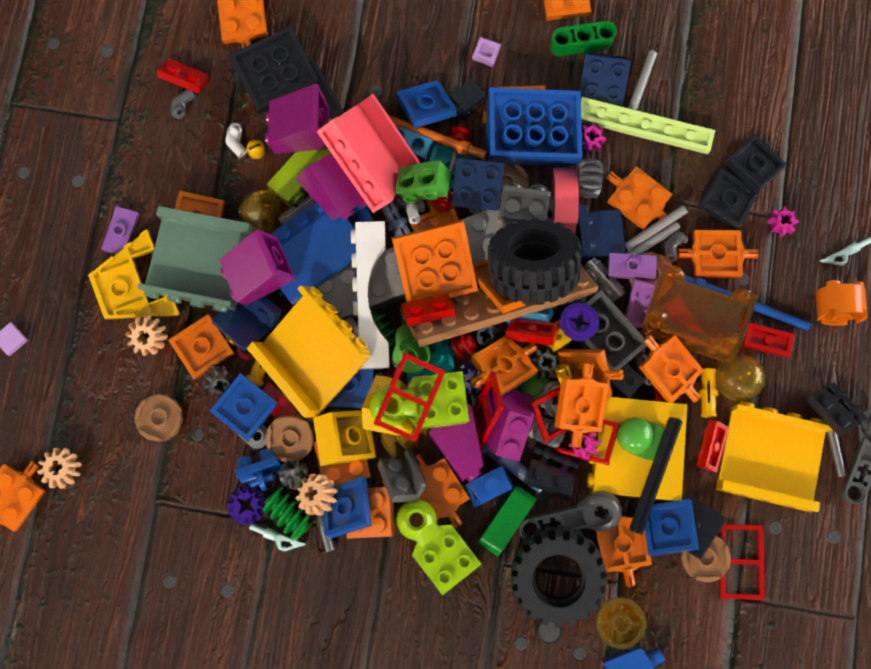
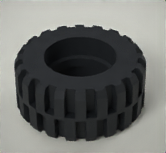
(534, 261)
(566, 607)

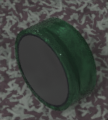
(548, 634)

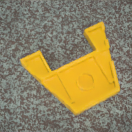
(117, 283)

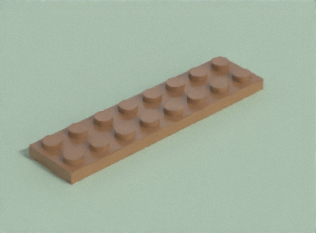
(478, 311)

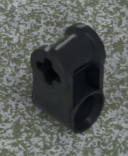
(487, 335)

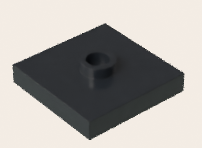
(755, 163)
(728, 199)
(707, 524)

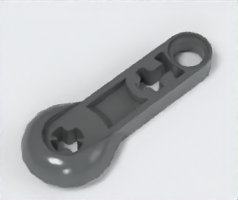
(861, 458)
(581, 515)

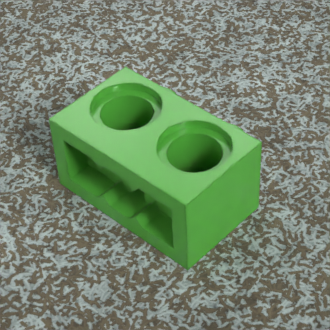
(423, 181)

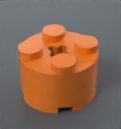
(841, 302)

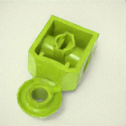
(446, 410)
(438, 548)

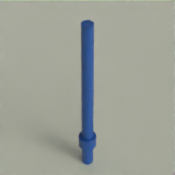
(760, 308)

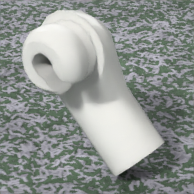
(233, 139)
(413, 211)

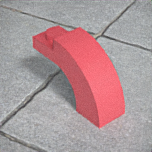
(565, 197)

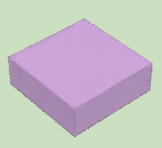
(486, 51)
(11, 339)

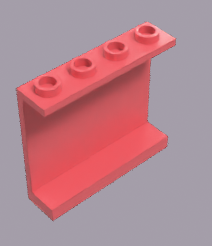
(368, 150)

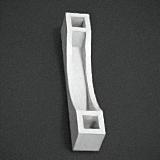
(369, 247)

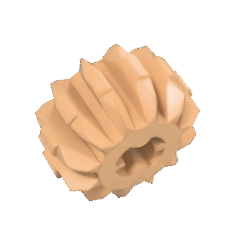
(148, 344)
(65, 474)
(316, 494)

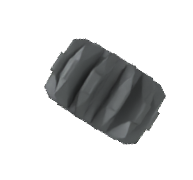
(589, 177)
(549, 424)

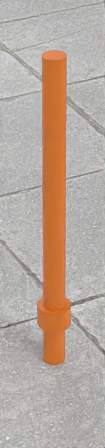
(463, 147)

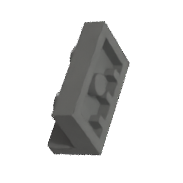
(523, 203)
(402, 477)

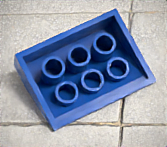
(534, 127)
(314, 248)

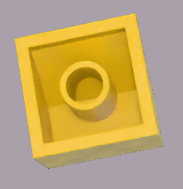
(368, 420)
(342, 438)

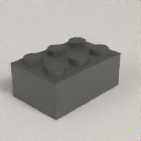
(613, 334)

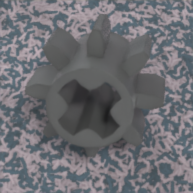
(550, 361)
(217, 379)
(292, 473)

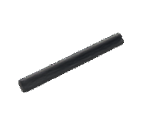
(655, 475)

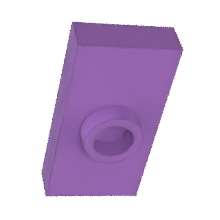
(120, 230)
(632, 266)
(639, 301)

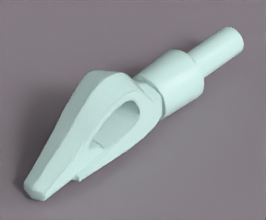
(844, 253)
(277, 537)

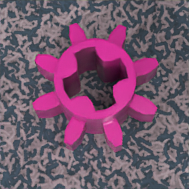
(596, 136)
(789, 219)
(591, 448)

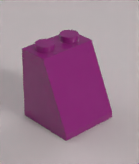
(296, 119)
(331, 188)
(256, 267)
(512, 426)
(460, 447)

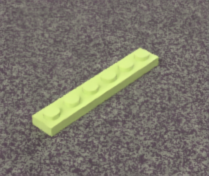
(646, 125)

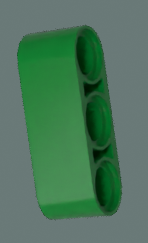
(590, 31)
(507, 520)

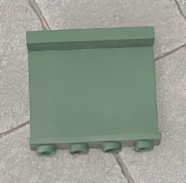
(188, 257)

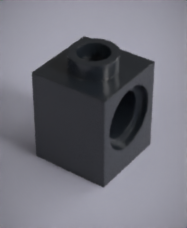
(468, 98)
(629, 384)

